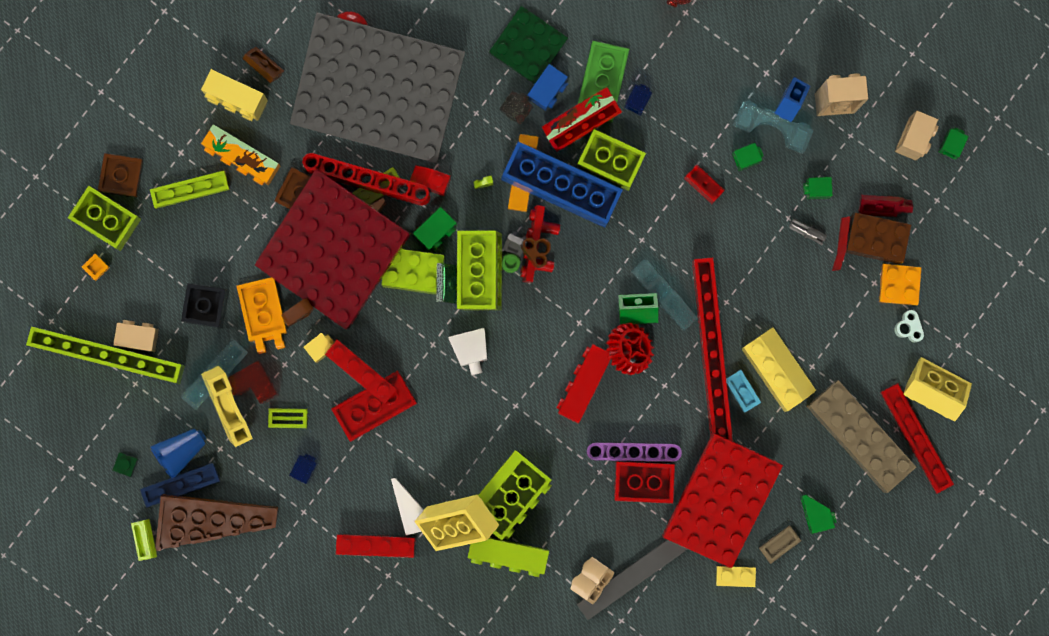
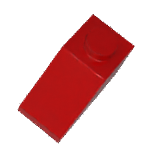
(434, 180)

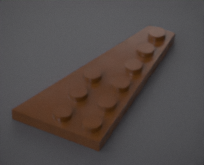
(201, 520)

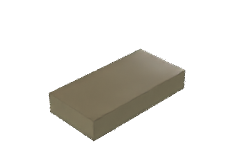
(779, 544)

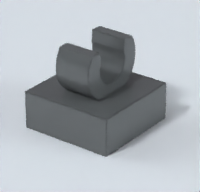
(513, 244)

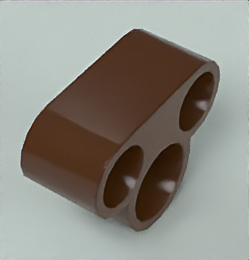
(532, 253)
(297, 312)

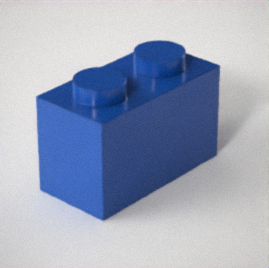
(548, 87)
(792, 99)

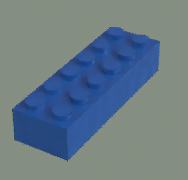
(561, 184)

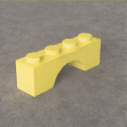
(228, 412)

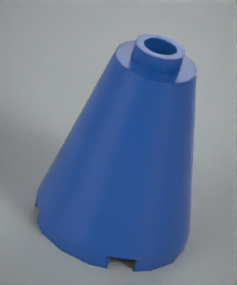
(178, 451)

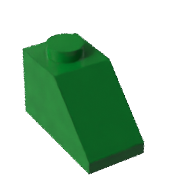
(817, 515)

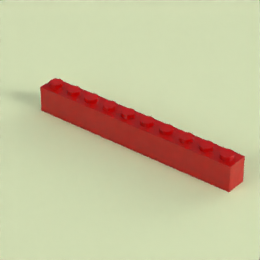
(711, 347)

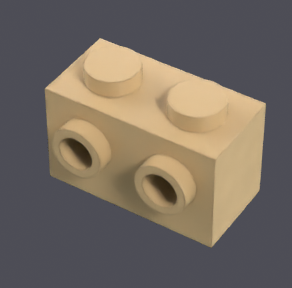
(136, 337)

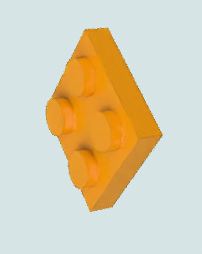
(900, 284)

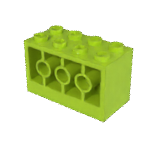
(479, 270)
(506, 482)

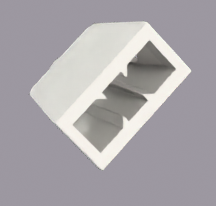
(470, 349)

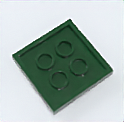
(528, 45)

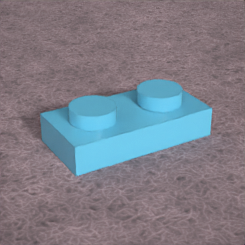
(742, 391)

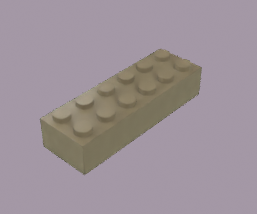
(861, 436)

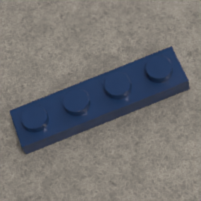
(180, 484)

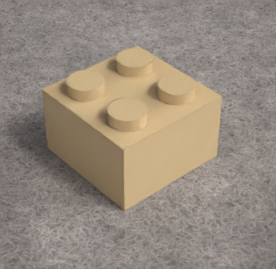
(916, 135)

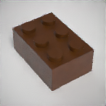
(878, 238)

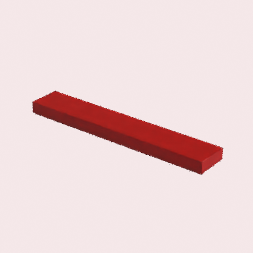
(917, 438)

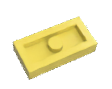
(735, 576)

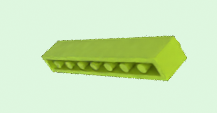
(105, 355)

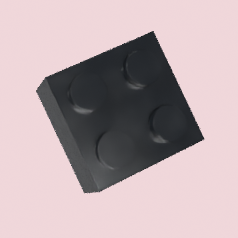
(204, 305)

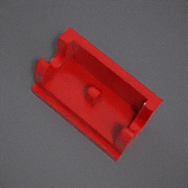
(704, 184)

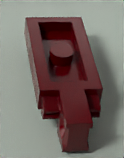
(884, 205)

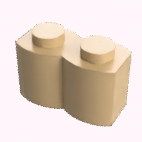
(591, 580)

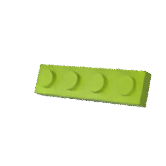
(189, 189)

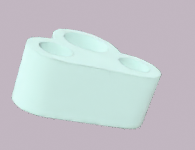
(914, 326)

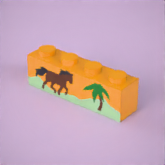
(241, 155)

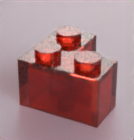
(253, 378)

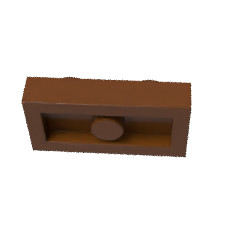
(263, 64)

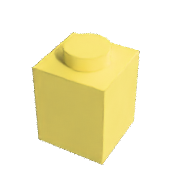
(318, 346)

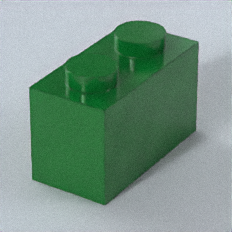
(435, 229)
(638, 308)

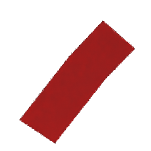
(842, 243)

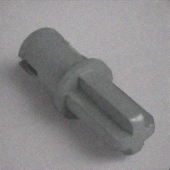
(807, 231)

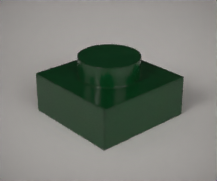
(125, 464)

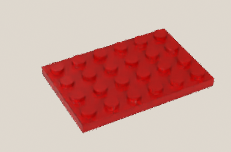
(722, 500)

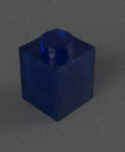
(638, 99)
(304, 468)

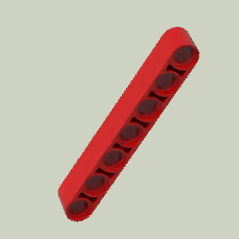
(374, 184)

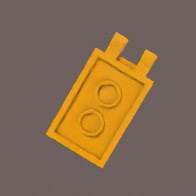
(262, 313)

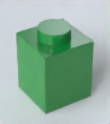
(953, 143)
(747, 156)
(818, 188)

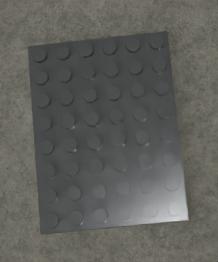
(377, 87)

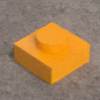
(95, 267)

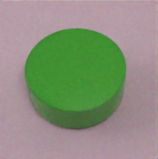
(510, 263)

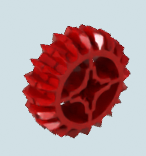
(623, 349)

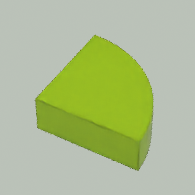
(486, 181)

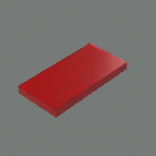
(366, 412)

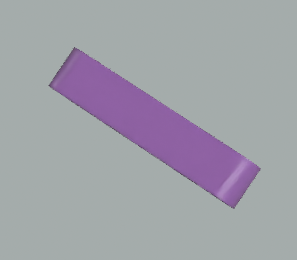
(643, 452)

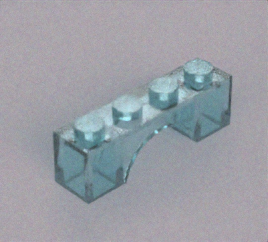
(795, 135)

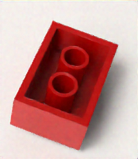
(644, 482)

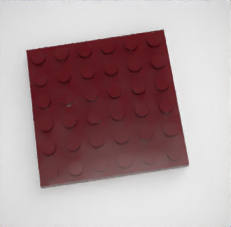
(332, 249)

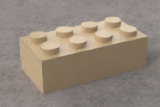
(841, 95)

